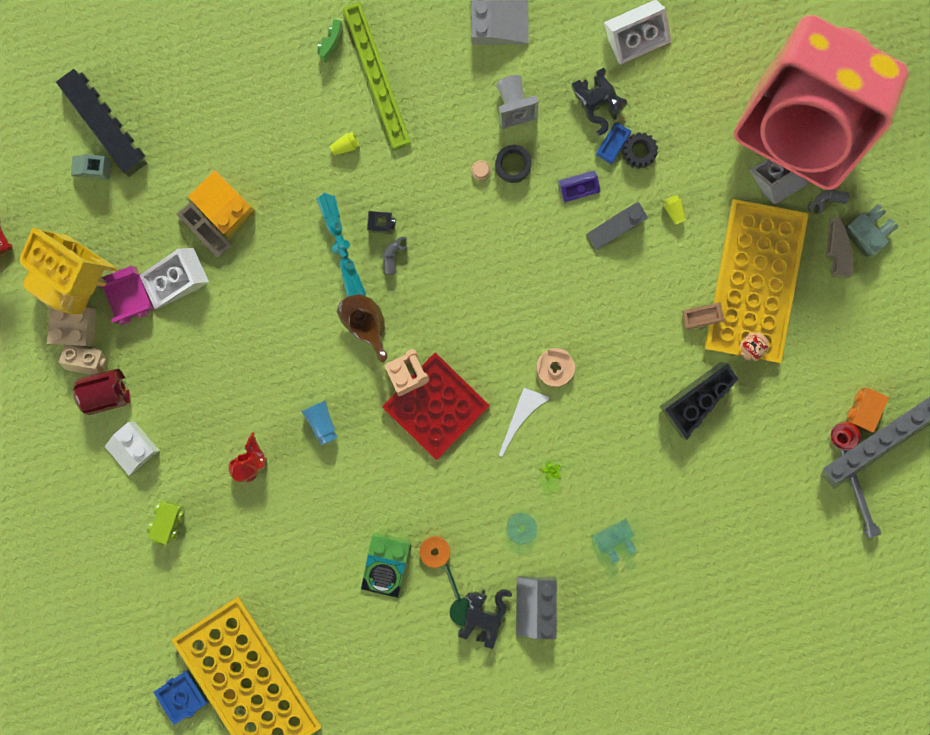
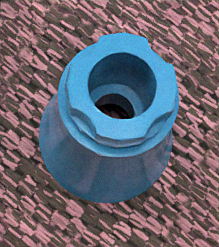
(320, 422)

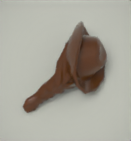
(364, 320)

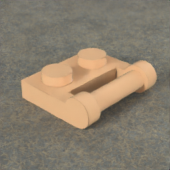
(400, 375)

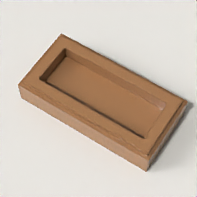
(703, 316)

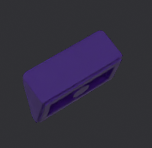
(579, 186)

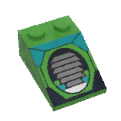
(385, 565)

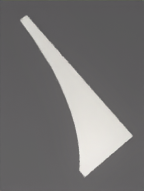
(527, 404)

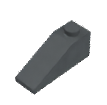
(617, 225)

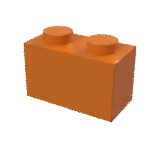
(867, 409)

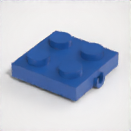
(180, 697)

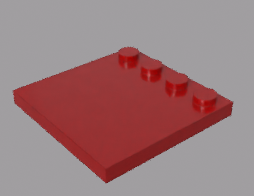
(437, 410)

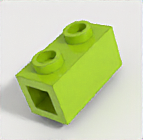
(164, 526)

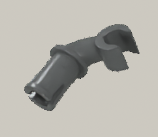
(828, 195)
(389, 256)

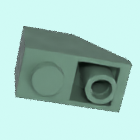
(91, 166)

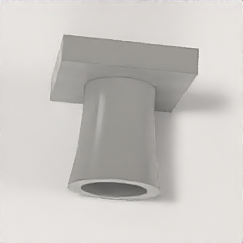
(516, 107)

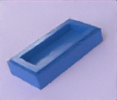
(613, 143)

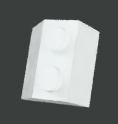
(131, 447)

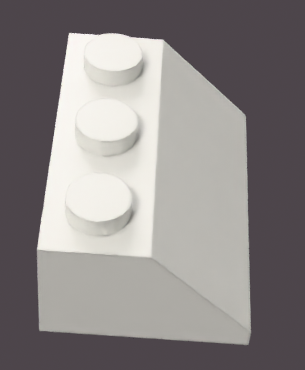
(638, 31)

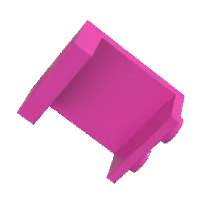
(126, 295)

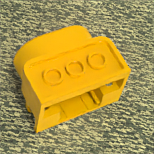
(61, 270)

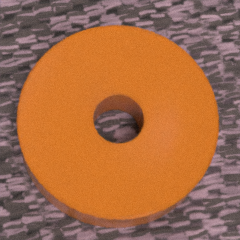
(434, 560)

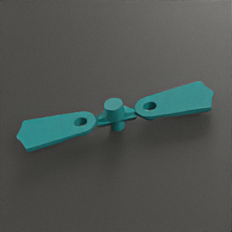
(331, 216)

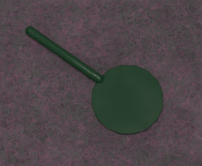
(459, 606)

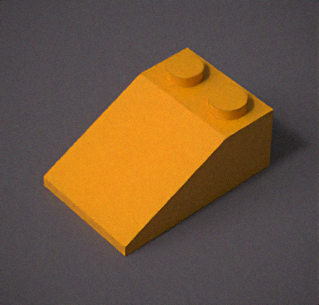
(221, 203)

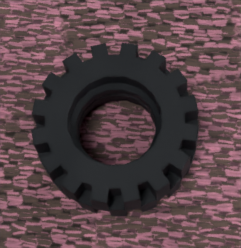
(643, 139)

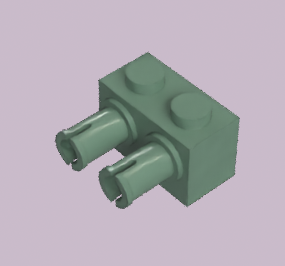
(866, 234)

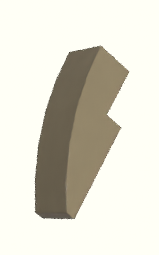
(204, 229)
(839, 249)

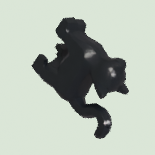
(598, 96)
(483, 620)

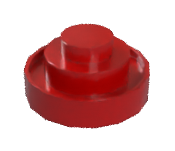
(845, 435)

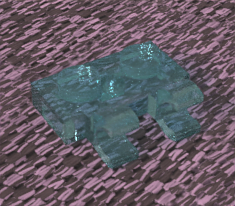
(613, 536)

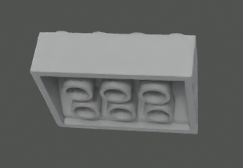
(499, 22)

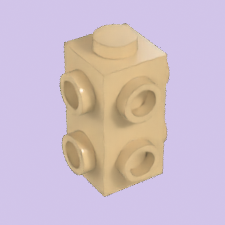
(83, 360)

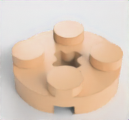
(564, 361)

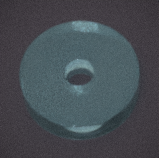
(529, 532)

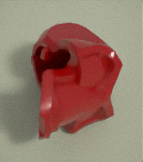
(249, 464)

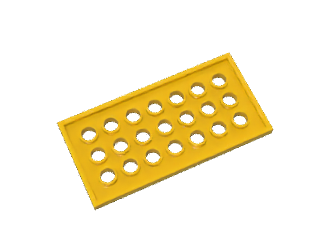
(243, 696)

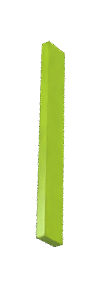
(376, 76)

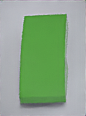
(329, 45)

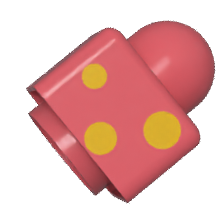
(822, 102)

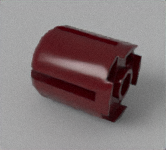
(101, 392)

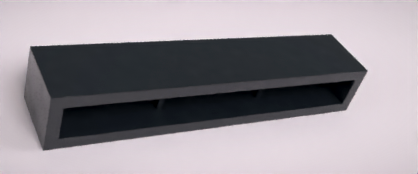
(101, 122)

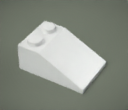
(174, 277)

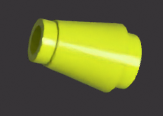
(345, 144)
(674, 208)

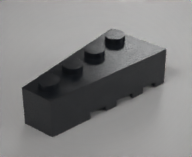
(698, 399)

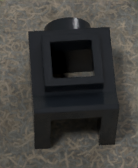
(372, 222)

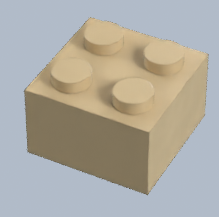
(71, 329)

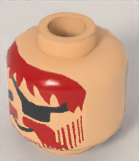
(754, 346)

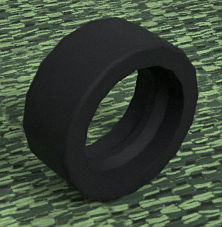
(518, 150)

